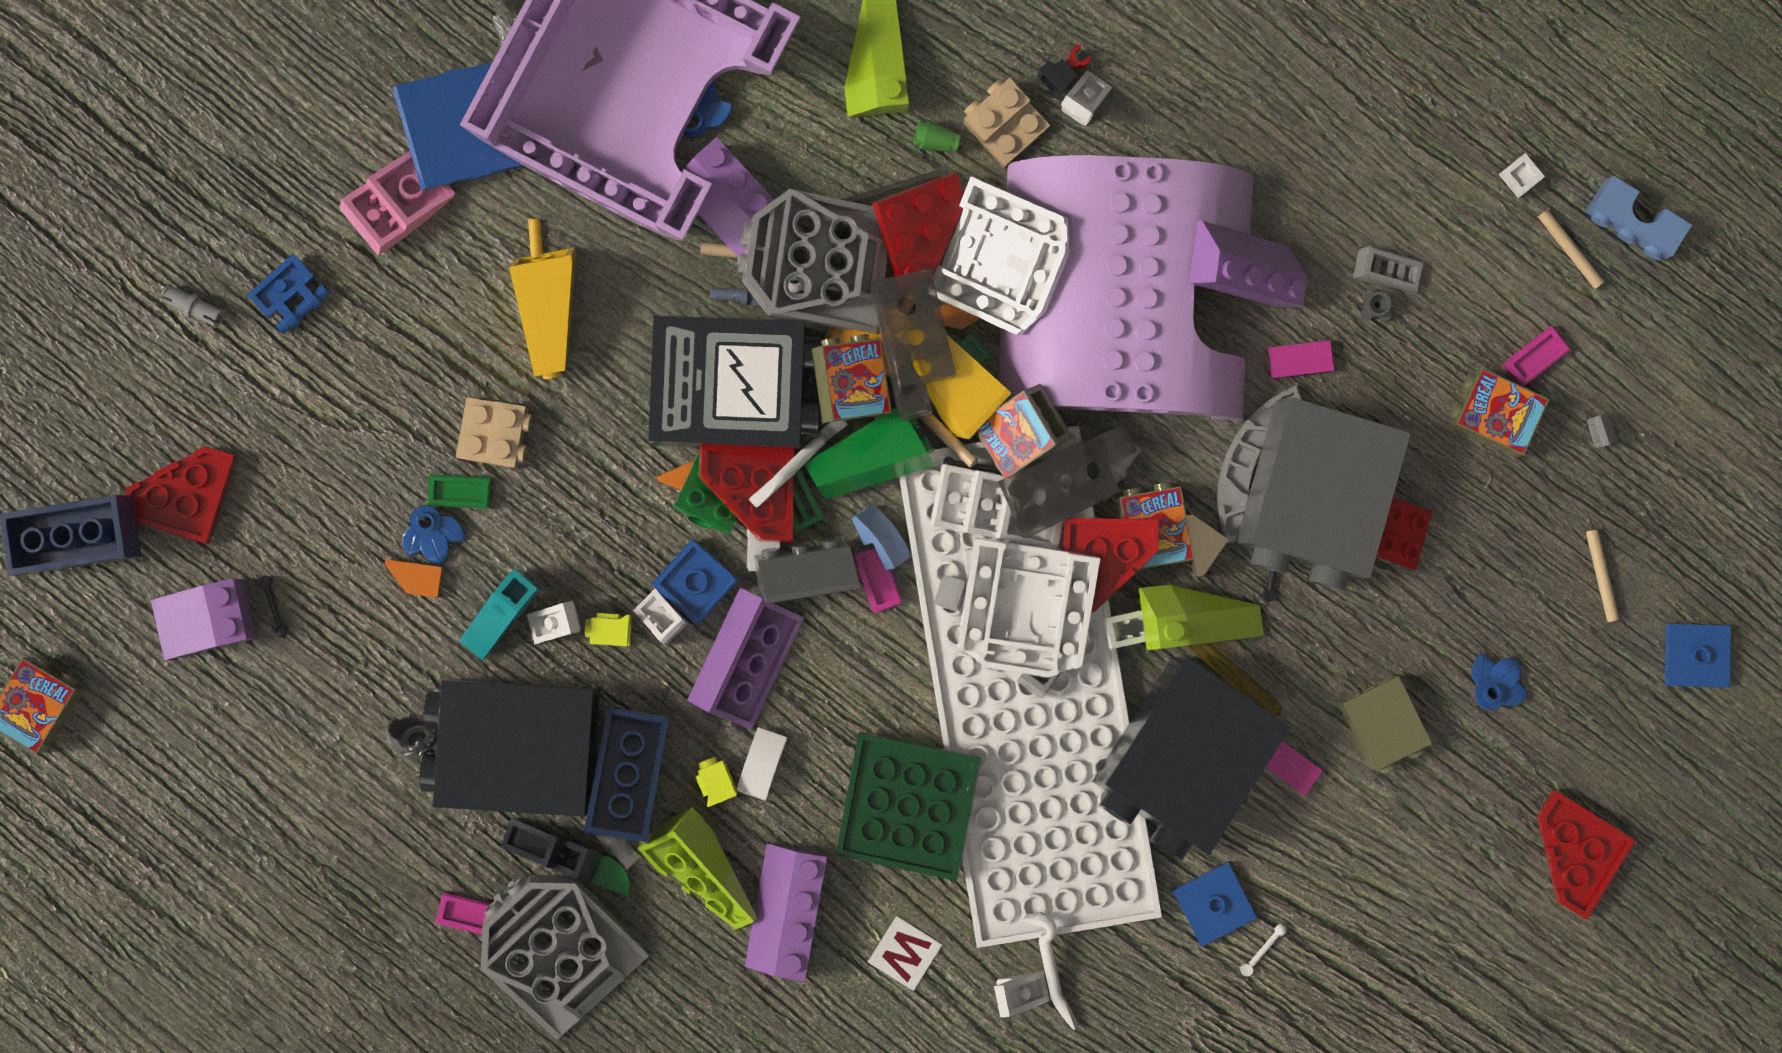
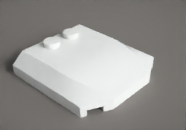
(1003, 258)
(1027, 607)

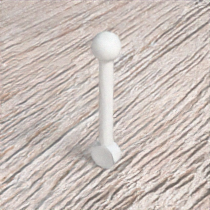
(1247, 968)

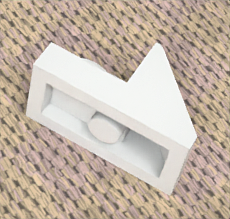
(1085, 98)
(554, 622)
(1021, 993)

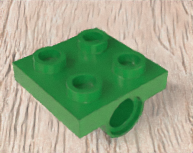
(702, 504)

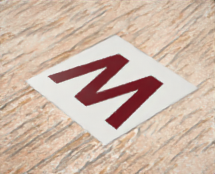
(904, 953)

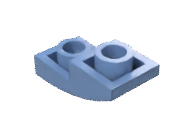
(877, 529)

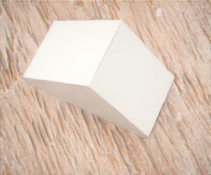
(660, 617)
(1124, 629)

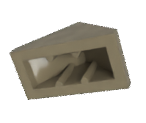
(1205, 544)

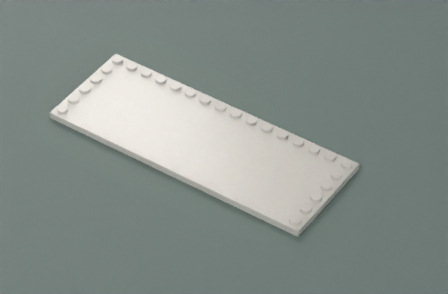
(1035, 814)

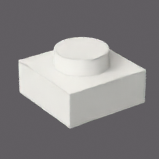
(1521, 175)

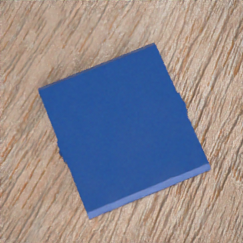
(437, 142)

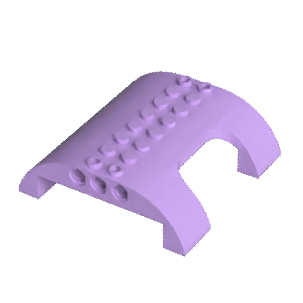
(620, 121)
(1124, 302)

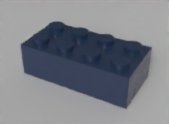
(70, 535)
(627, 775)

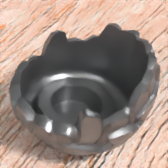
(410, 736)

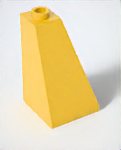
(545, 305)
(964, 400)

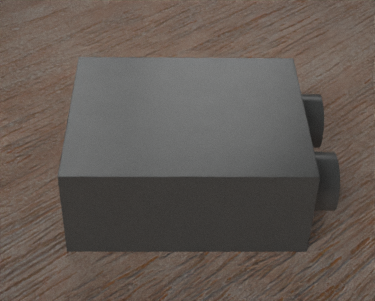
(1322, 492)

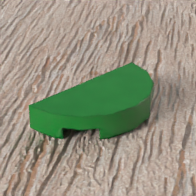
(612, 875)

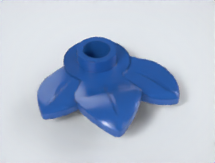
(709, 113)
(431, 539)
(1499, 678)

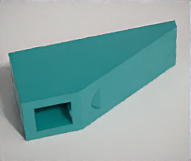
(500, 613)

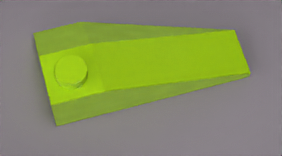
(876, 65)
(1191, 617)
(693, 856)

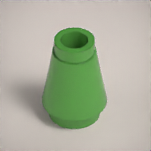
(935, 137)

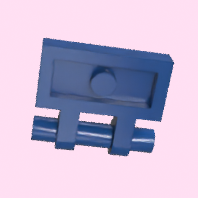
(284, 285)

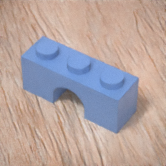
(1613, 209)

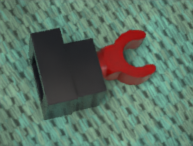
(1062, 74)

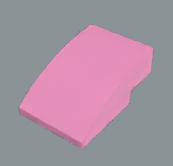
(392, 204)

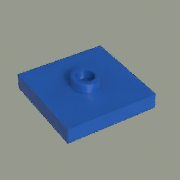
(695, 582)
(1697, 655)
(1214, 904)

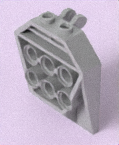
(771, 265)
(535, 908)

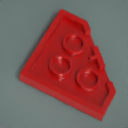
(920, 223)
(741, 471)
(185, 494)
(1120, 545)
(1580, 852)

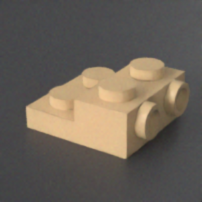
(1005, 121)
(493, 433)

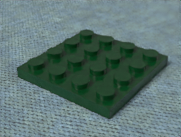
(908, 806)

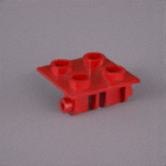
(1404, 533)

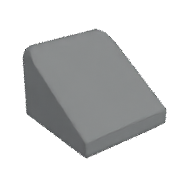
(1601, 430)
(950, 593)

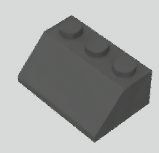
(805, 571)

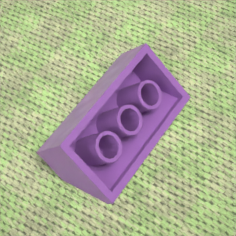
(733, 195)
(1246, 267)
(745, 659)
(786, 911)

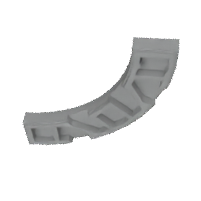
(1240, 465)

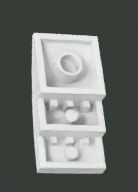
(976, 505)

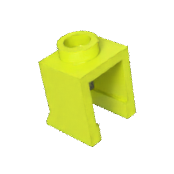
(609, 629)
(715, 781)

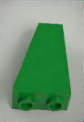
(871, 456)

